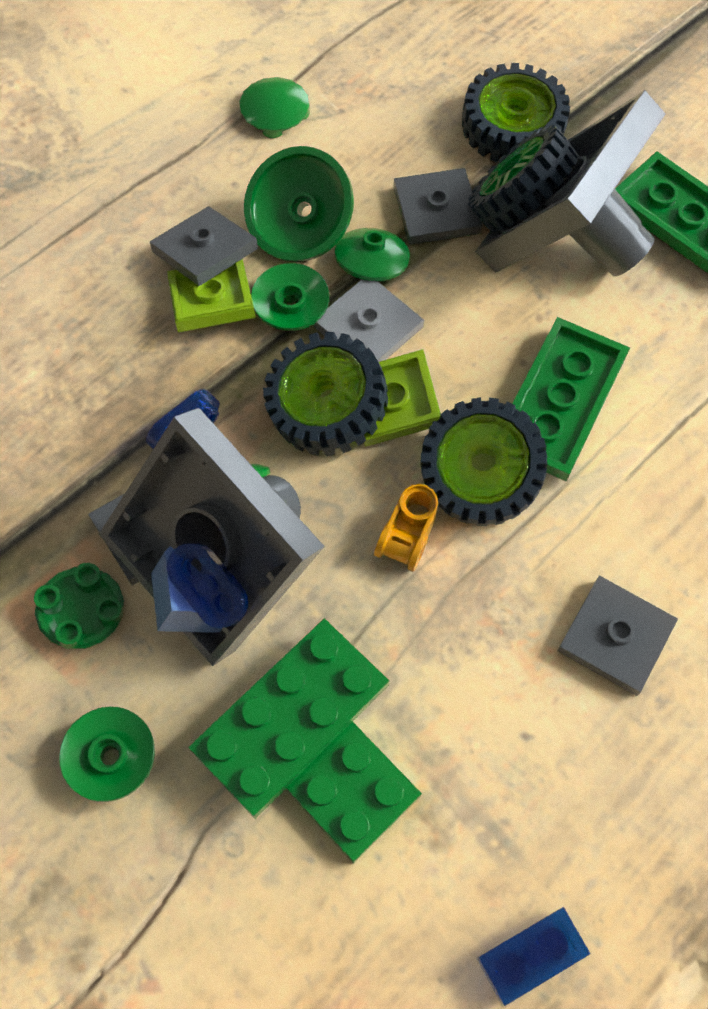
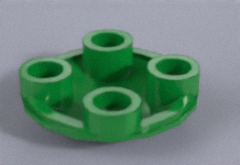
(274, 105)
(79, 607)

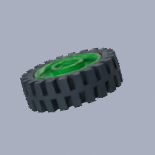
(523, 178)

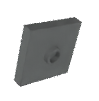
(436, 206)
(203, 245)
(618, 635)

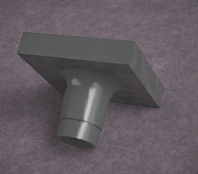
(587, 200)
(210, 495)

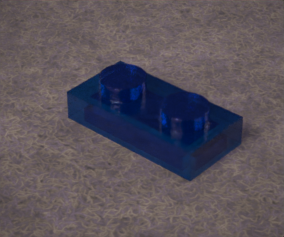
(533, 956)

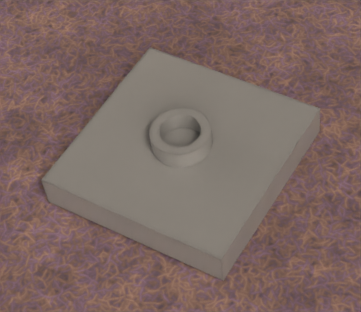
(372, 317)

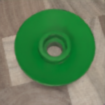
(372, 254)
(290, 284)
(88, 742)

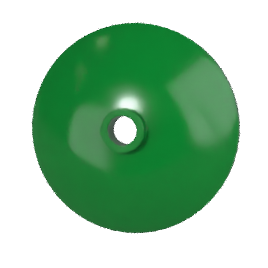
(283, 189)

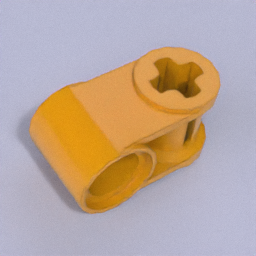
(405, 533)

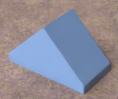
(171, 608)

